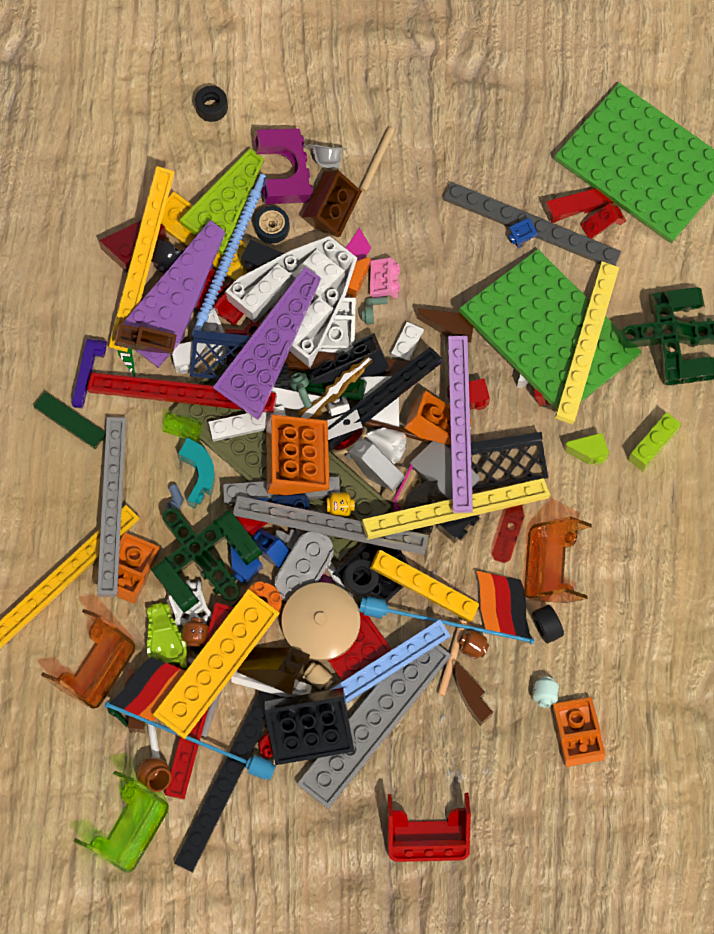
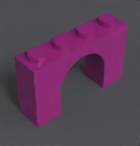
(290, 145)

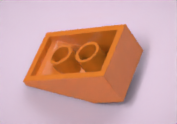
(430, 419)

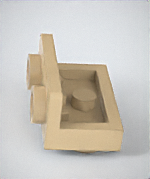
(411, 483)

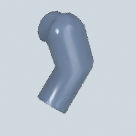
(177, 498)

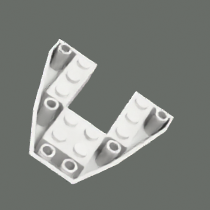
(264, 286)

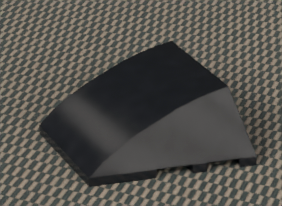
(386, 587)

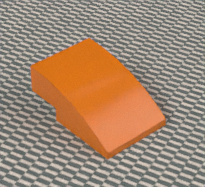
(135, 562)
(578, 732)

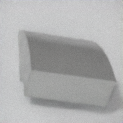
(436, 464)

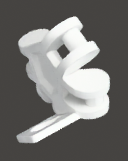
(196, 609)

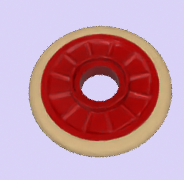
(348, 443)

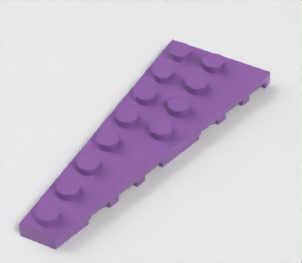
(259, 363)

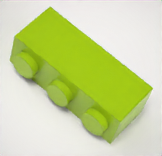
(654, 442)

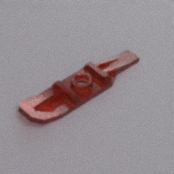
(507, 538)

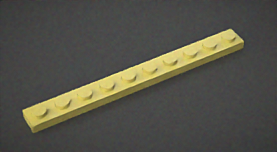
(587, 343)
(443, 511)

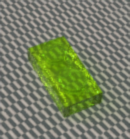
(182, 427)

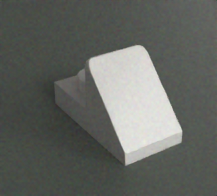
(338, 407)

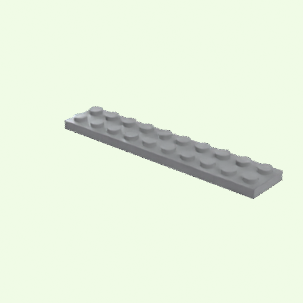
(372, 725)

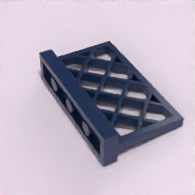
(215, 339)

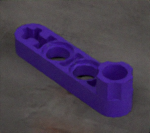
(92, 348)

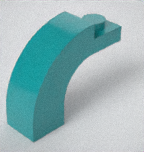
(199, 458)

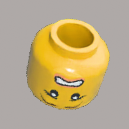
(340, 504)

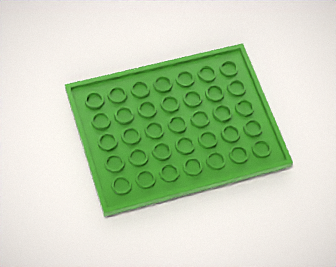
(642, 162)
(535, 324)

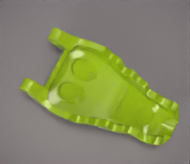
(164, 638)

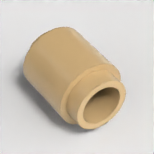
(319, 677)

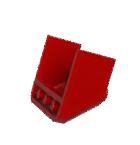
(429, 839)

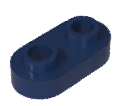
(292, 500)

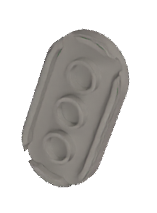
(304, 563)

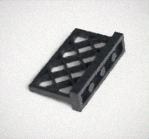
(509, 443)

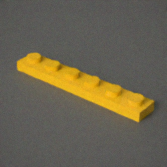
(424, 585)

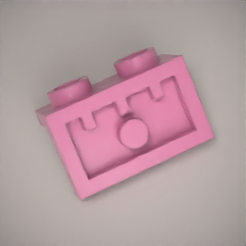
(384, 278)

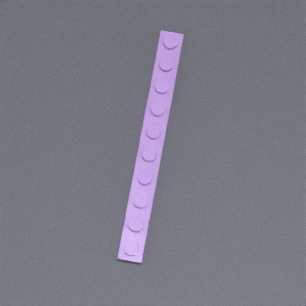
(460, 425)

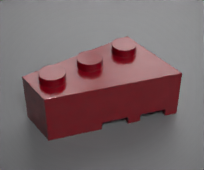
(121, 244)

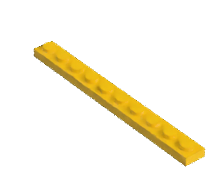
(143, 248)
(58, 581)

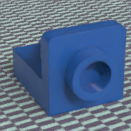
(522, 232)

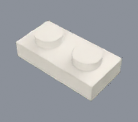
(407, 342)

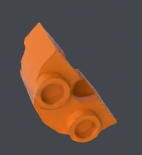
(269, 594)

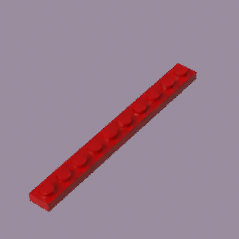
(164, 391)
(186, 749)

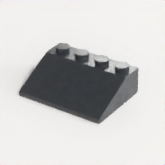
(309, 726)

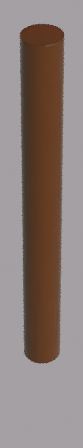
(378, 425)

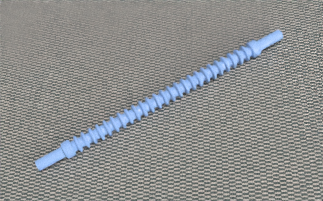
(255, 195)

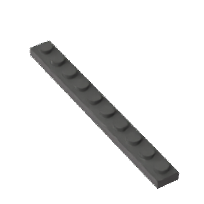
(546, 230)

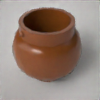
(154, 774)

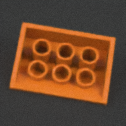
(297, 455)

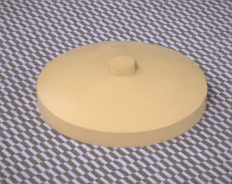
(321, 621)

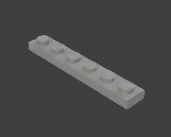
(259, 490)

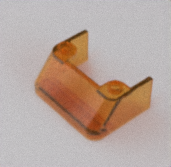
(547, 560)
(101, 665)

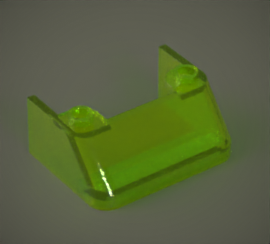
(133, 828)

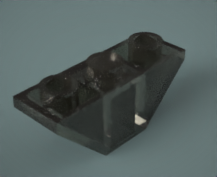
(422, 495)

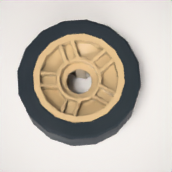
(278, 218)

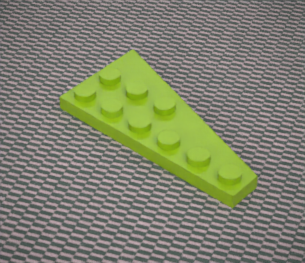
(225, 198)

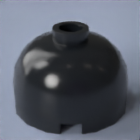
(165, 255)

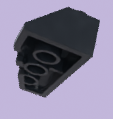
(361, 349)

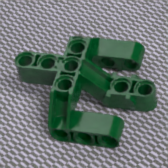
(675, 369)
(224, 527)

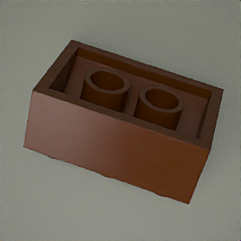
(332, 203)

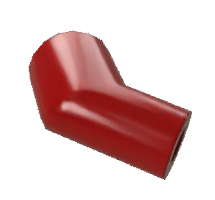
(265, 746)

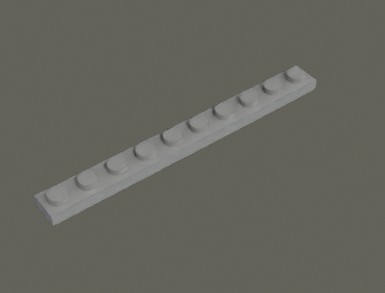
(111, 507)
(325, 524)

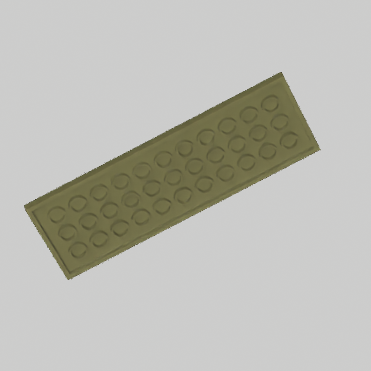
(249, 459)

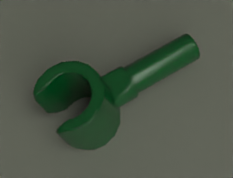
(115, 713)

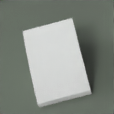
(342, 330)
(389, 414)

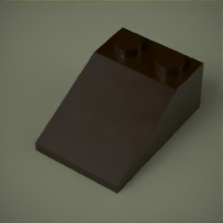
(276, 667)

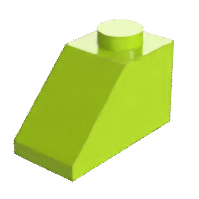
(589, 449)

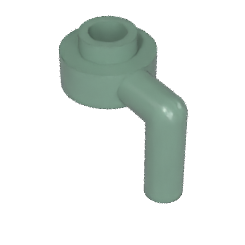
(367, 314)
(298, 383)

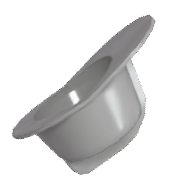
(326, 156)

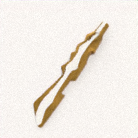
(335, 390)

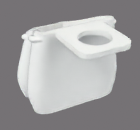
(389, 442)

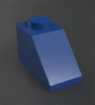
(272, 547)
(244, 572)

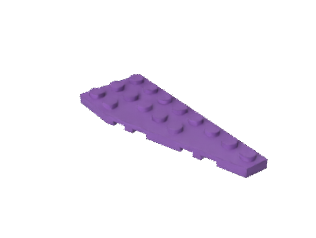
(176, 294)

